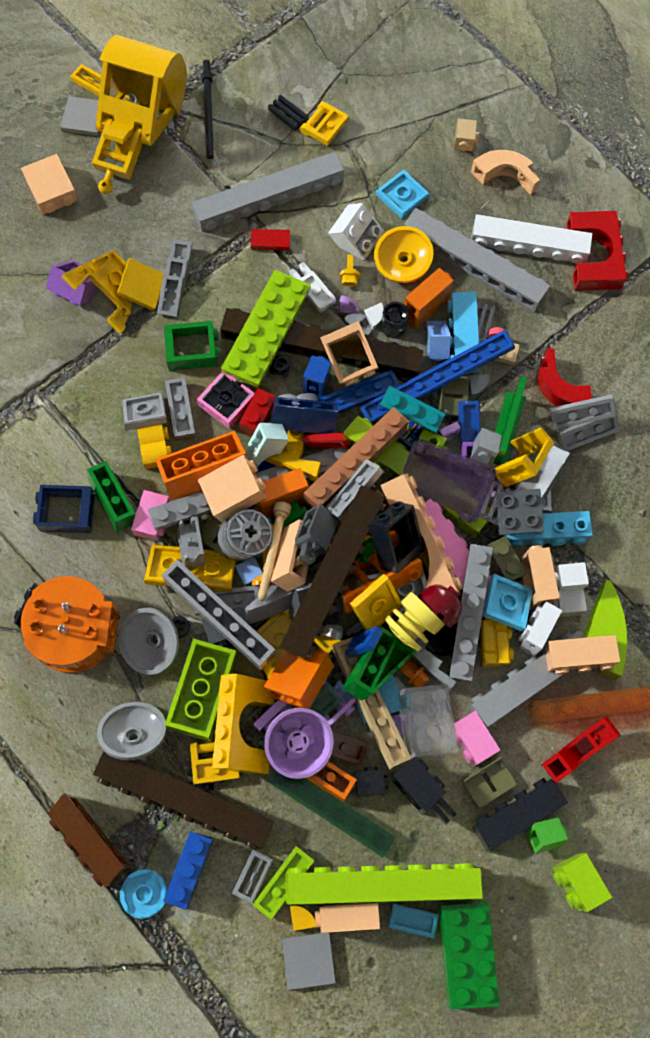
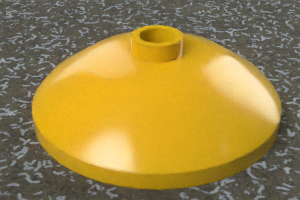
(400, 244)

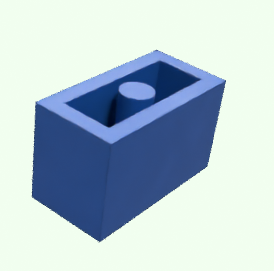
(317, 376)

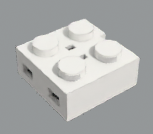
(540, 627)

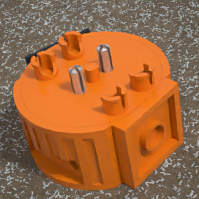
(67, 624)

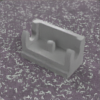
(190, 543)

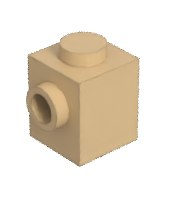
(466, 135)

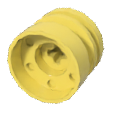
(414, 622)

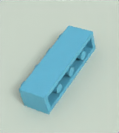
(463, 322)

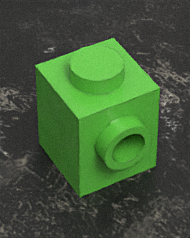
(547, 835)

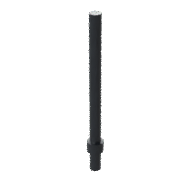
(207, 79)

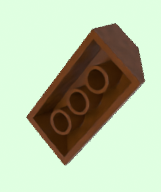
(88, 840)

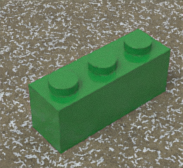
(111, 496)

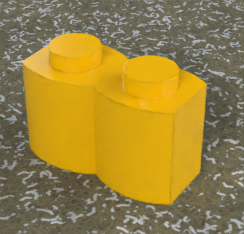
(153, 444)

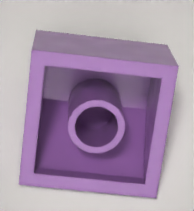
(61, 288)

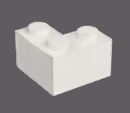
(571, 581)

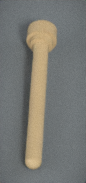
(281, 512)

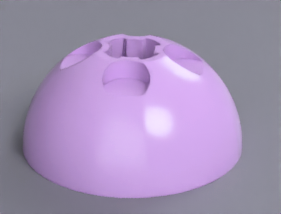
(307, 751)

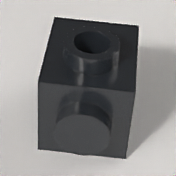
(371, 782)

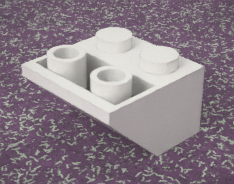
(356, 231)

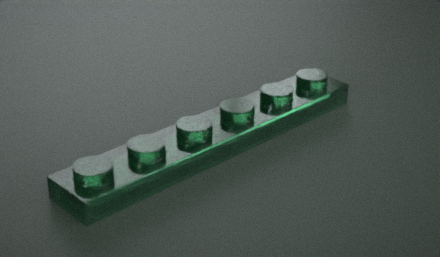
(334, 812)

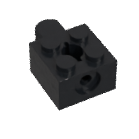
(422, 789)

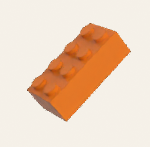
(184, 468)

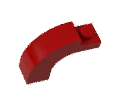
(554, 387)
(580, 749)

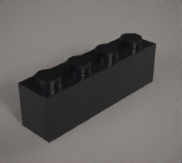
(519, 814)

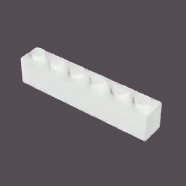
(532, 239)

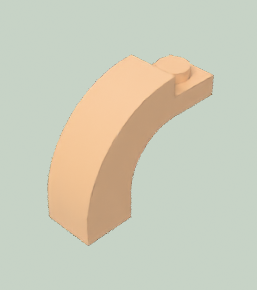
(506, 164)

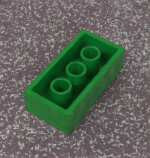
(468, 955)

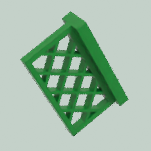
(509, 420)

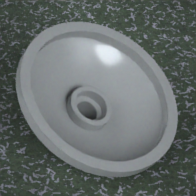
(139, 643)
(131, 722)

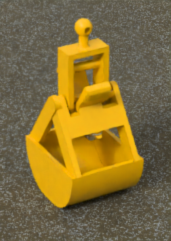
(143, 77)

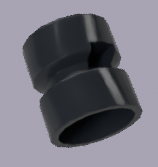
(394, 319)

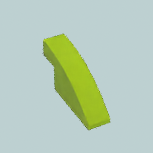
(609, 620)

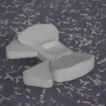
(352, 318)

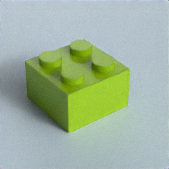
(581, 882)

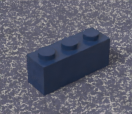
(305, 415)

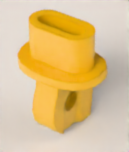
(349, 276)

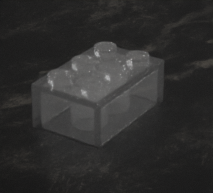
(427, 721)

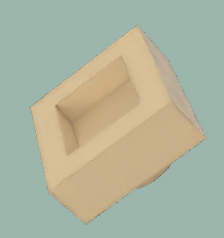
(510, 357)

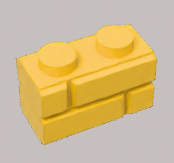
(495, 644)

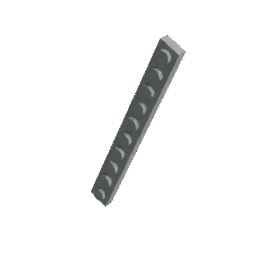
(197, 505)

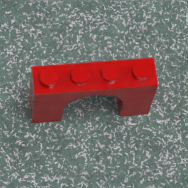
(606, 230)

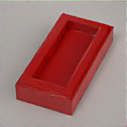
(270, 239)
(325, 441)

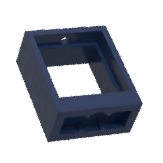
(87, 497)

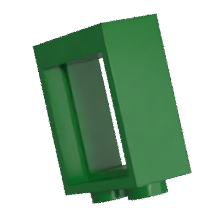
(191, 361)

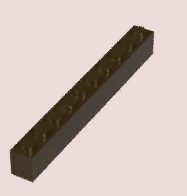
(306, 341)

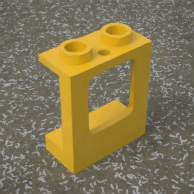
(522, 467)

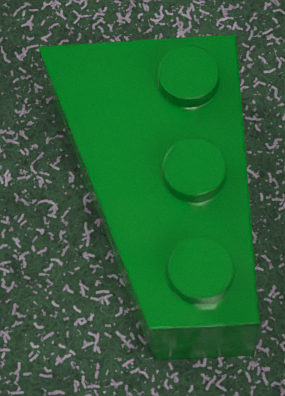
(377, 665)

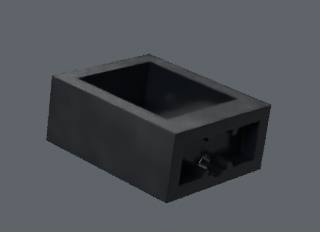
(396, 558)

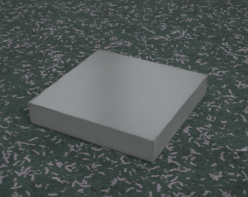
(80, 116)
(144, 411)
(308, 961)

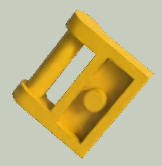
(328, 127)
(203, 770)

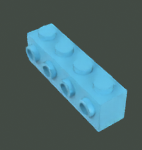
(558, 530)

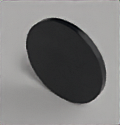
(442, 642)

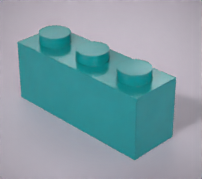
(412, 409)

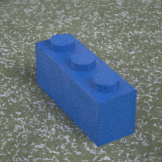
(188, 871)

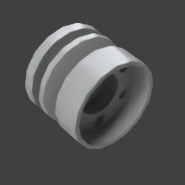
(235, 541)

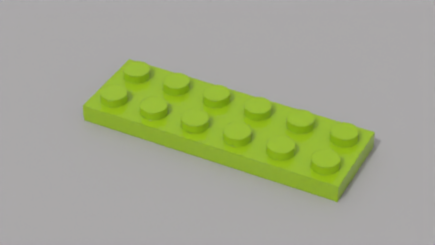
(266, 328)

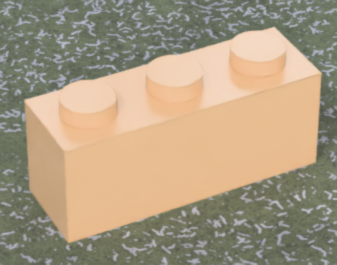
(289, 568)
(582, 654)

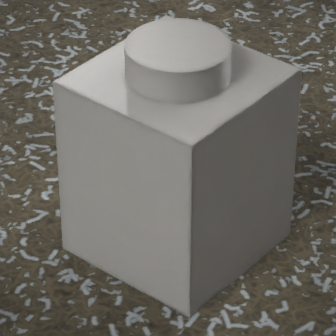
(486, 447)

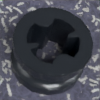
(182, 620)

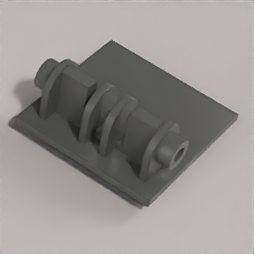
(520, 511)

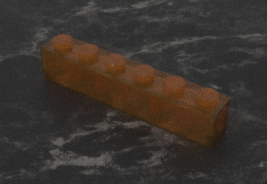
(590, 706)

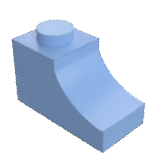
(438, 340)

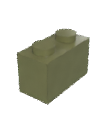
(505, 560)

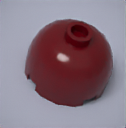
(442, 603)

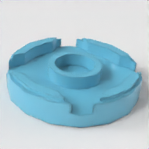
(143, 893)

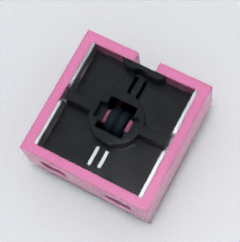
(225, 400)

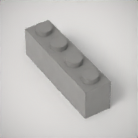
(548, 473)

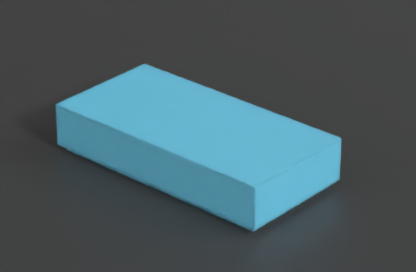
(413, 920)

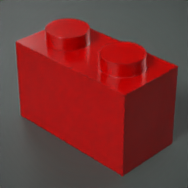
(257, 412)

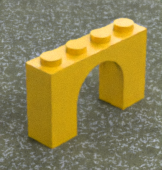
(229, 748)

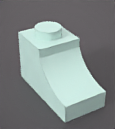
(266, 441)

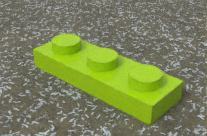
(274, 893)

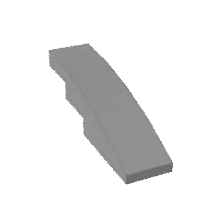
(175, 278)
(276, 602)
(431, 664)

